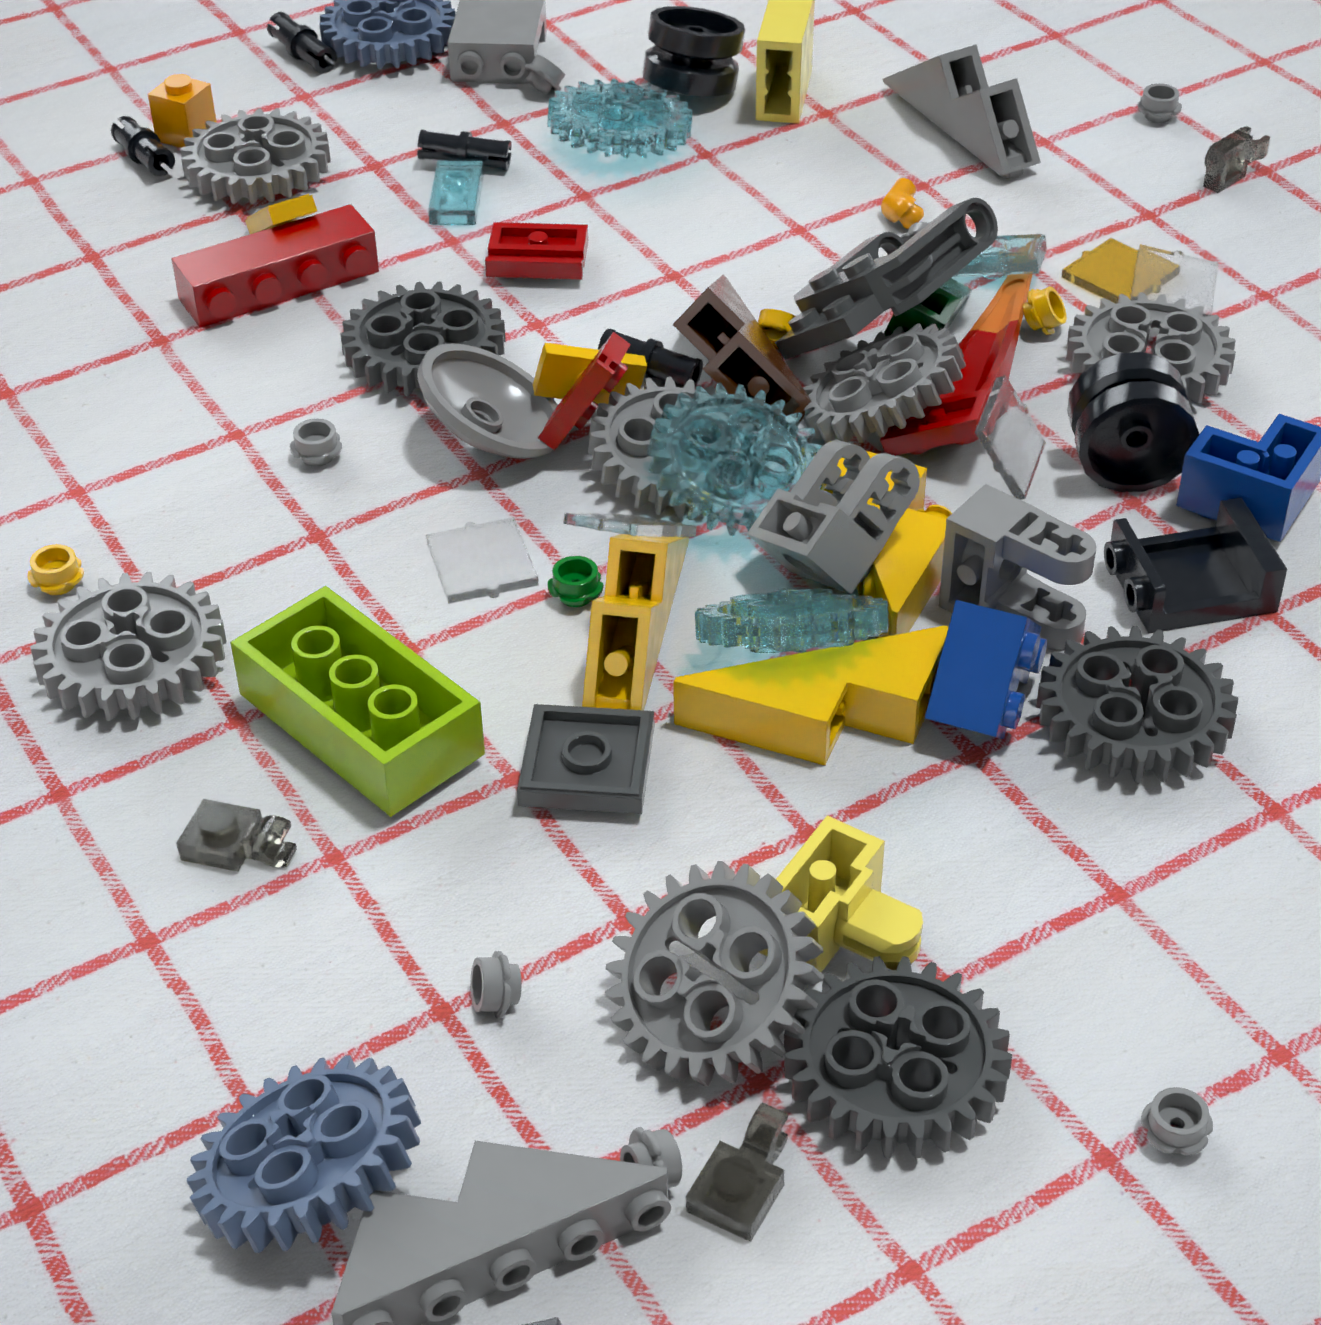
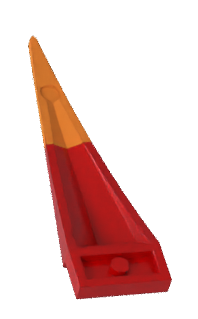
(987, 355)

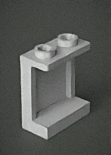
(495, 40)

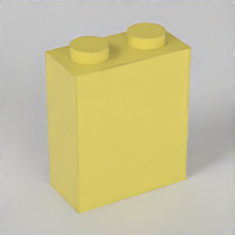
(784, 60)

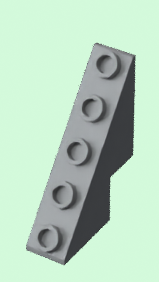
(978, 116)
(512, 1220)

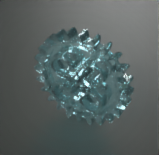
(619, 118)
(728, 454)
(791, 620)

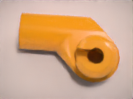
(900, 205)

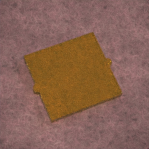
(1104, 270)

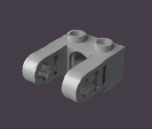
(837, 533)
(992, 547)

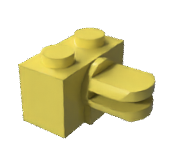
(840, 890)

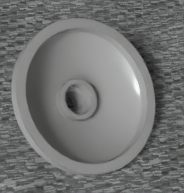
(485, 400)

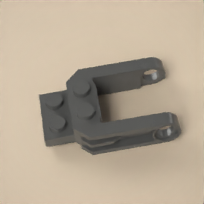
(866, 285)

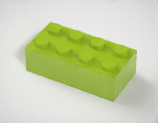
(359, 699)

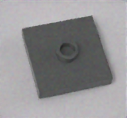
(586, 759)

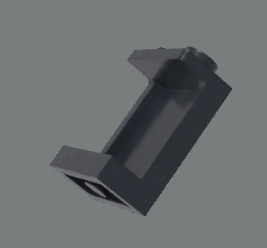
(1199, 572)

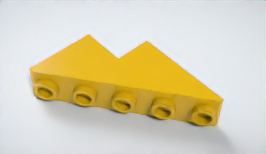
(909, 563)
(631, 620)
(808, 697)

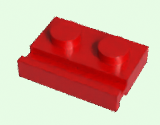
(537, 250)
(579, 403)

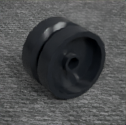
(693, 51)
(1131, 421)

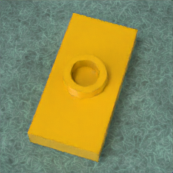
(281, 213)
(563, 364)

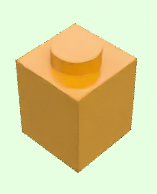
(179, 107)

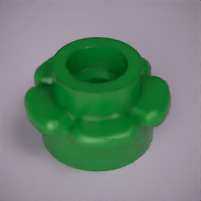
(575, 581)

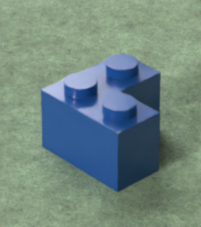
(1269, 475)
(981, 669)

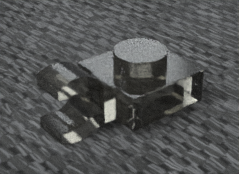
(1229, 157)
(228, 834)
(742, 1183)

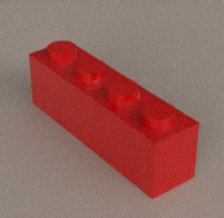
(275, 265)

